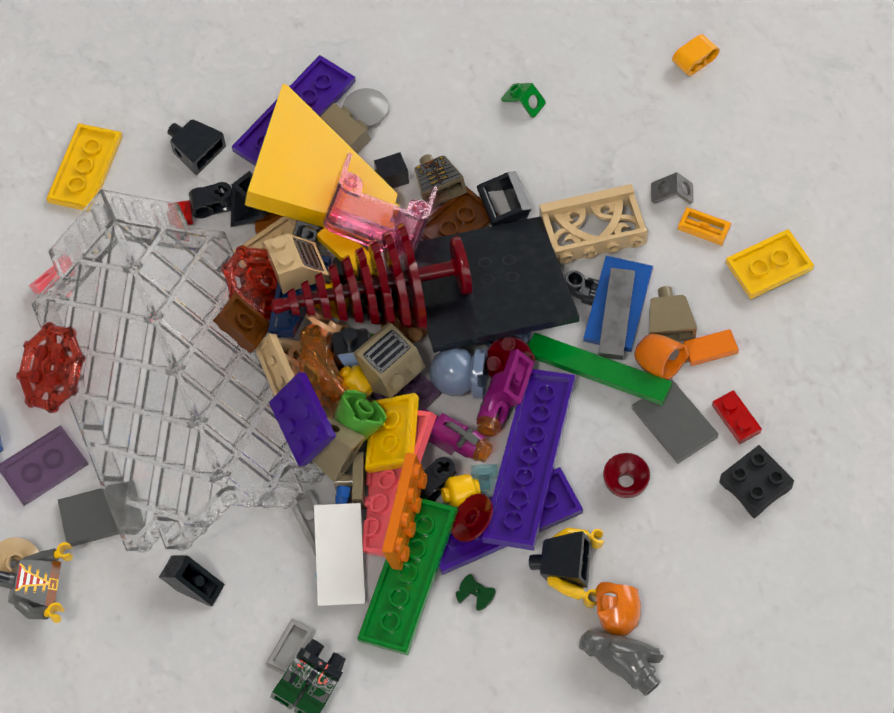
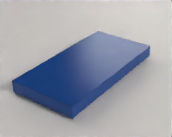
(640, 287)

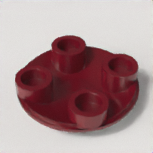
(499, 353)

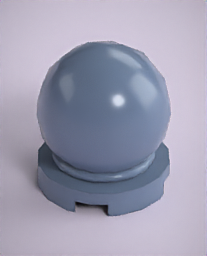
(459, 371)

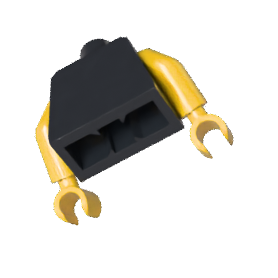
(567, 562)

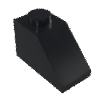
(191, 579)

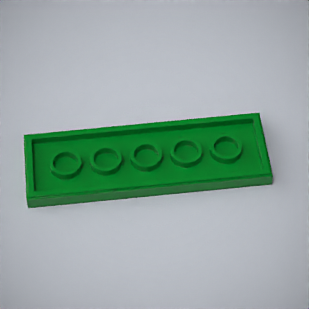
(403, 593)

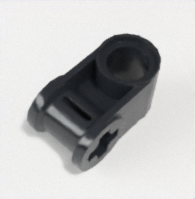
(209, 200)
(437, 480)

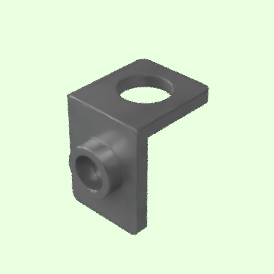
(671, 186)

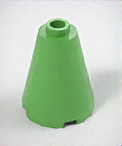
(359, 413)

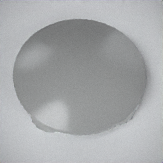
(367, 105)

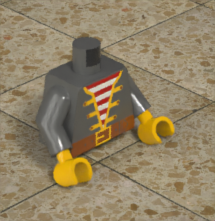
(36, 582)

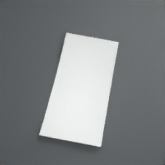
(339, 554)

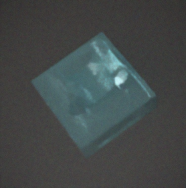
(484, 474)

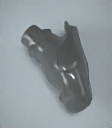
(624, 658)

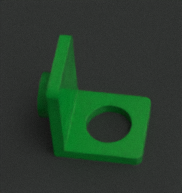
(522, 92)

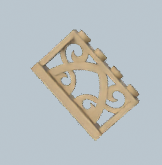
(594, 203)
(283, 367)

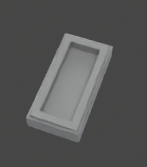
(290, 643)

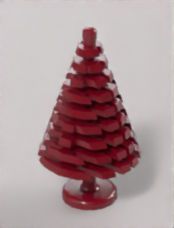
(401, 276)

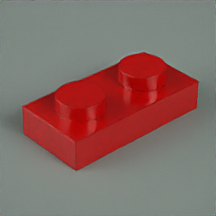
(736, 417)

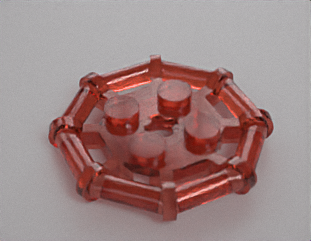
(251, 277)
(65, 371)

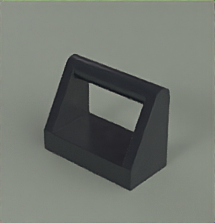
(515, 196)

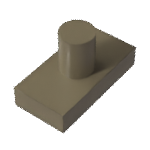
(355, 481)

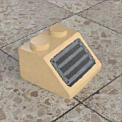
(294, 261)

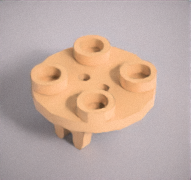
(327, 326)

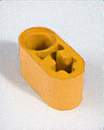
(695, 54)

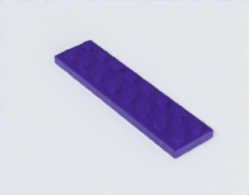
(529, 460)

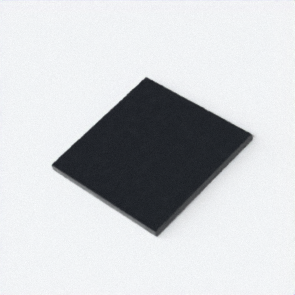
(503, 308)

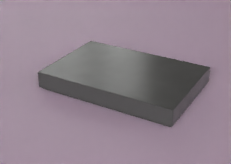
(676, 424)
(87, 517)

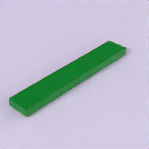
(600, 369)

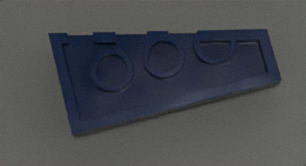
(285, 323)

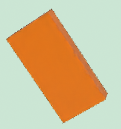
(711, 347)

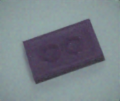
(42, 465)

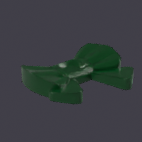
(470, 586)

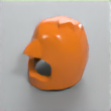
(653, 355)
(620, 613)

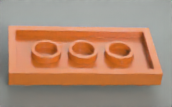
(405, 506)

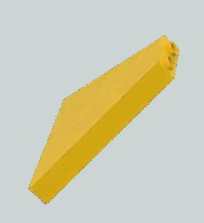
(302, 164)

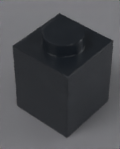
(392, 170)

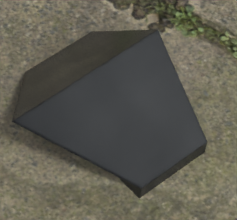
(239, 211)

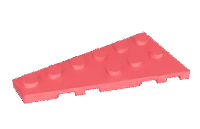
(383, 488)

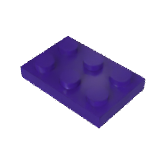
(302, 419)

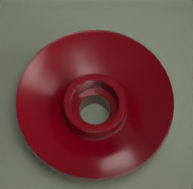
(472, 517)

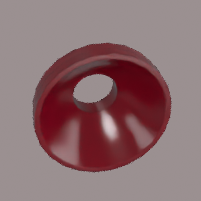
(626, 465)

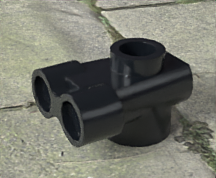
(580, 287)

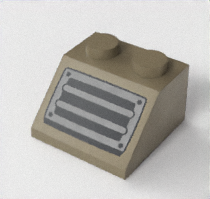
(389, 361)

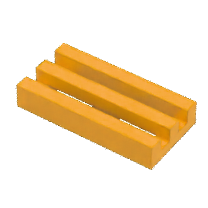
(702, 228)

